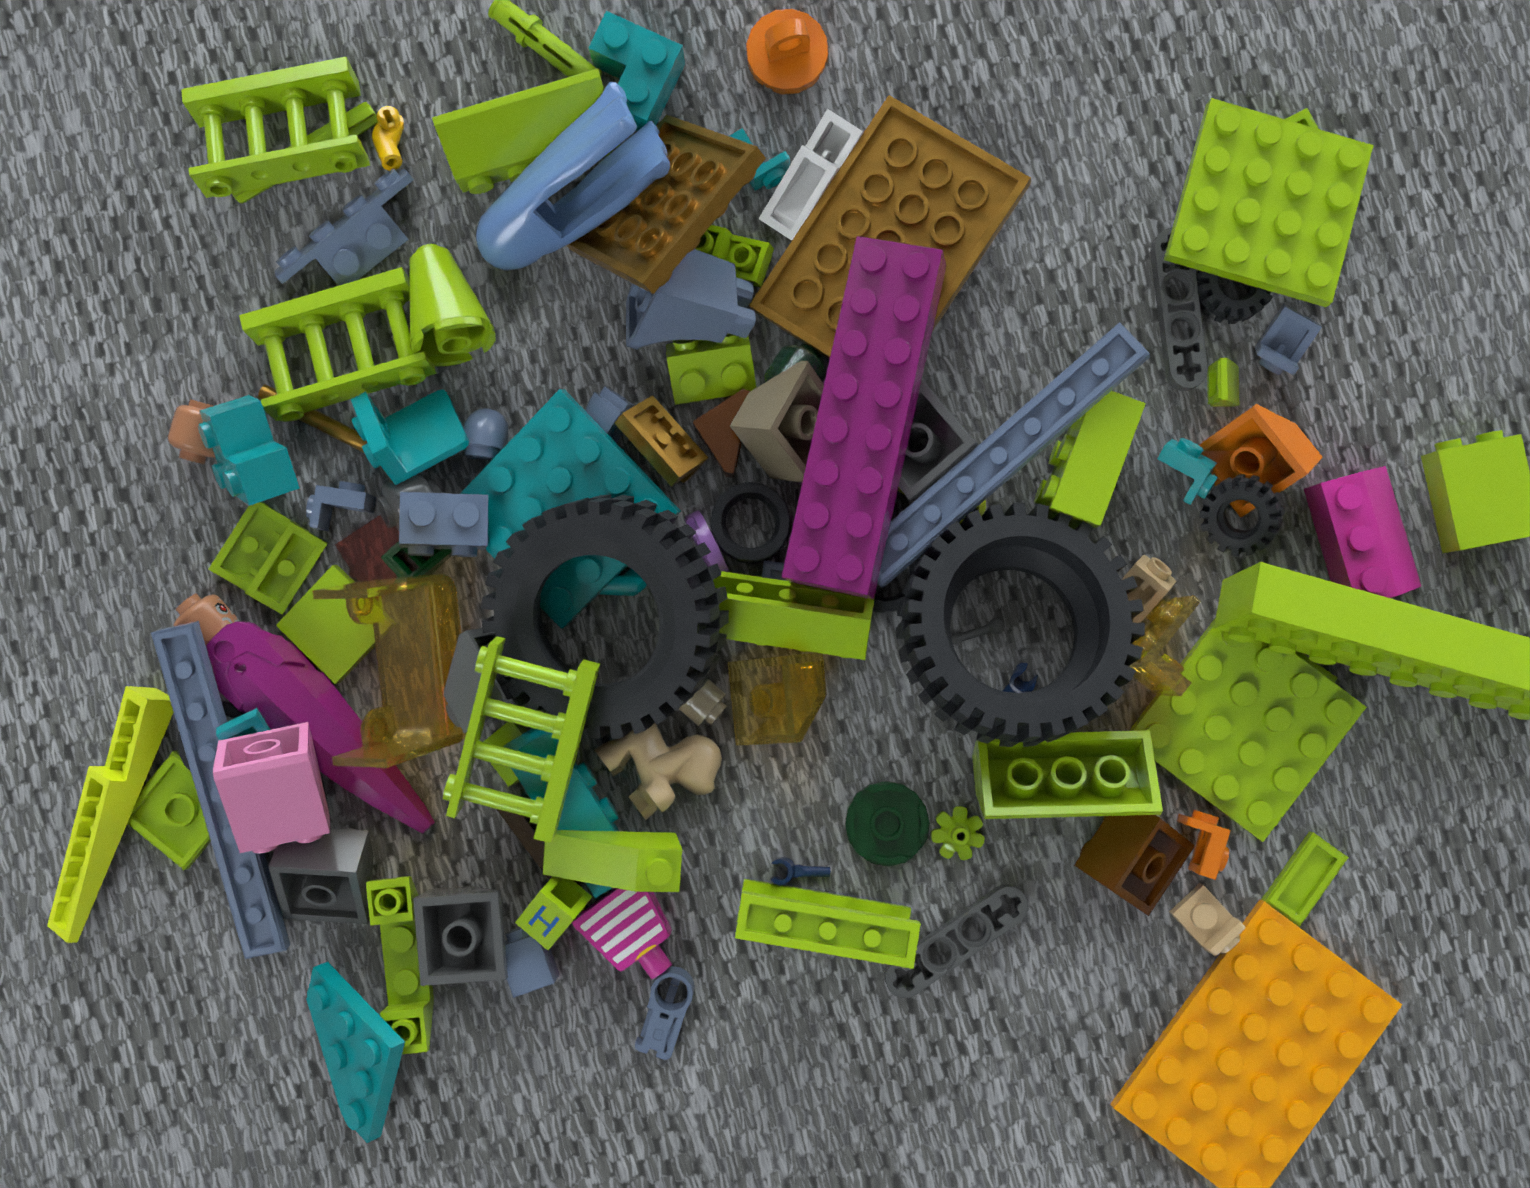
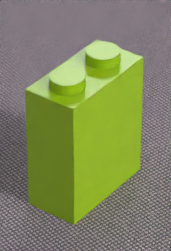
(1479, 490)

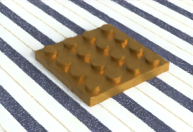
(674, 211)

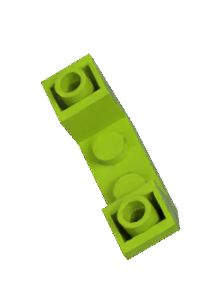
(409, 1003)

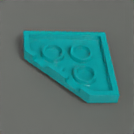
(357, 1050)

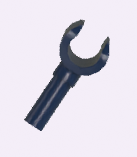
(1016, 684)
(799, 871)

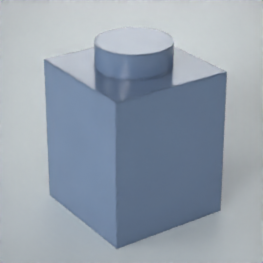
(528, 963)

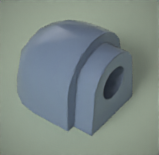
(606, 409)
(486, 434)

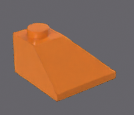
(1260, 446)

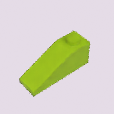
(616, 859)

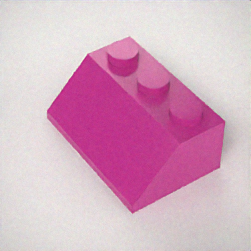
(1363, 533)

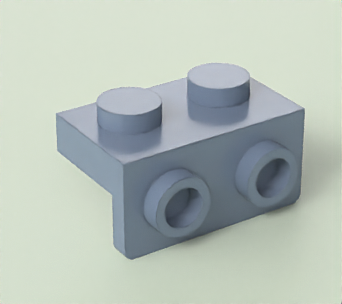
(443, 522)

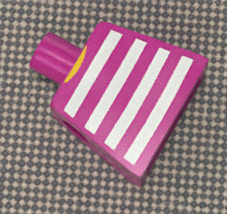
(627, 929)

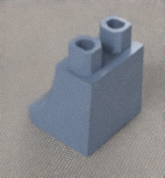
(695, 304)

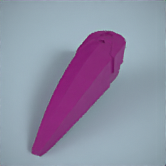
(279, 680)

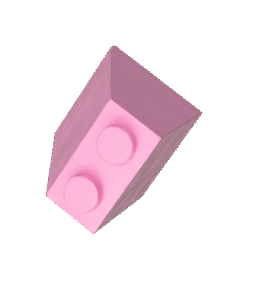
(271, 788)

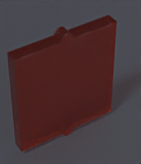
(364, 550)

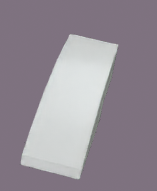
(810, 174)

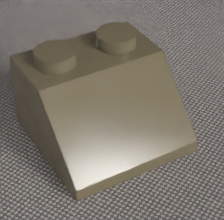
(780, 421)

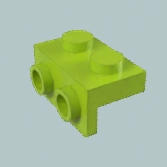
(709, 368)

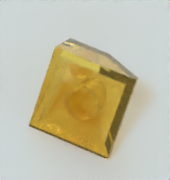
(776, 697)

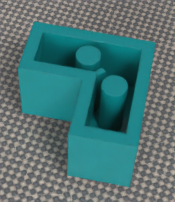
(642, 62)
(245, 451)

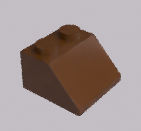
(1135, 858)

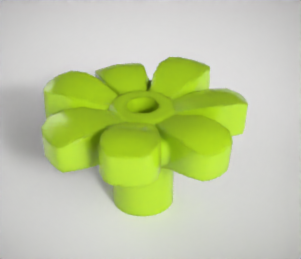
(951, 827)

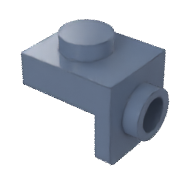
(1286, 340)
(347, 496)

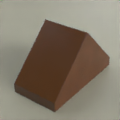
(717, 434)

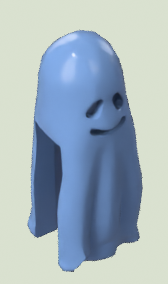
(527, 225)

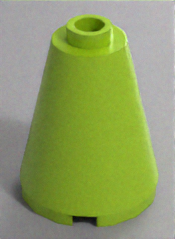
(444, 309)

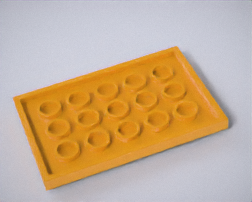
(1256, 1054)

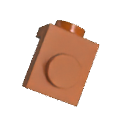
(1210, 849)

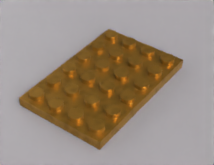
(898, 185)

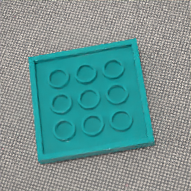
(555, 462)

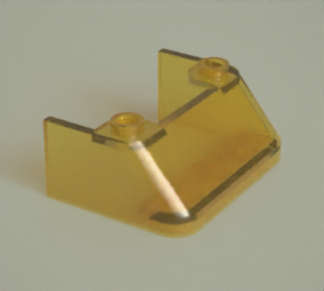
(415, 644)

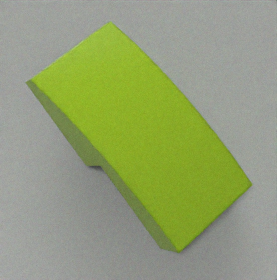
(748, 255)

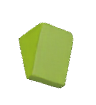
(1223, 383)

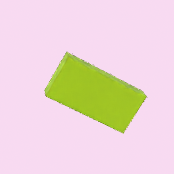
(1304, 878)

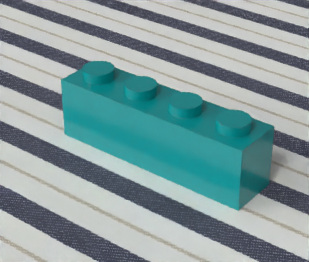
(582, 806)

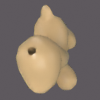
(689, 763)

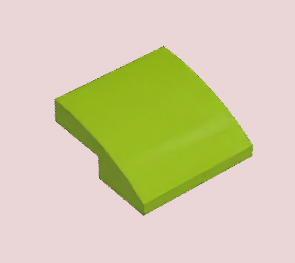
(268, 556)

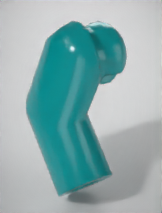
(625, 585)

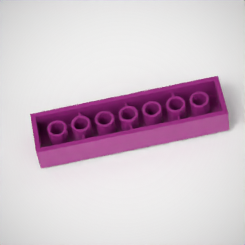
(865, 417)

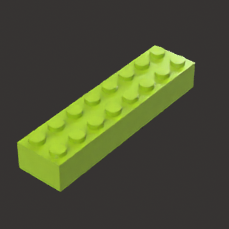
(1377, 636)

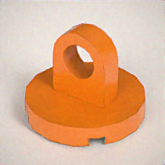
(787, 51)

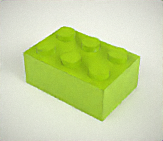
(1090, 460)

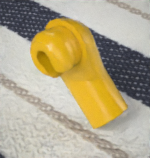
(387, 136)

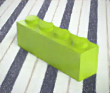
(795, 616)

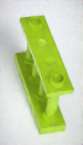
(266, 94)
(310, 316)
(554, 769)
(827, 923)

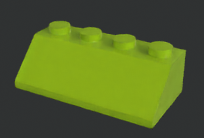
(508, 133)
(1069, 777)

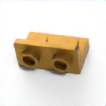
(661, 441)

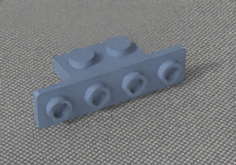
(355, 240)

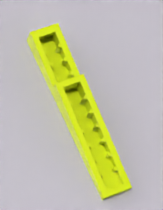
(107, 806)

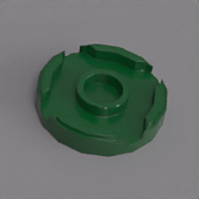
(876, 810)

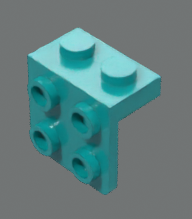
(410, 437)

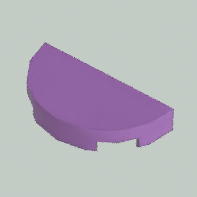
(702, 535)

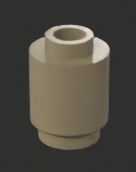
(705, 704)

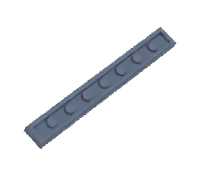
(1010, 448)
(197, 714)

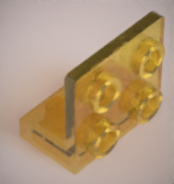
(1163, 673)

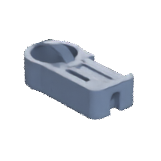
(664, 1016)

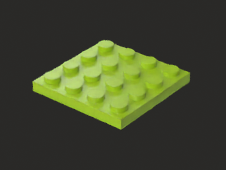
(1269, 202)
(1248, 727)

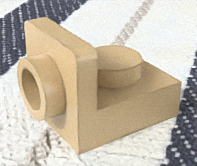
(1153, 583)
(1208, 921)

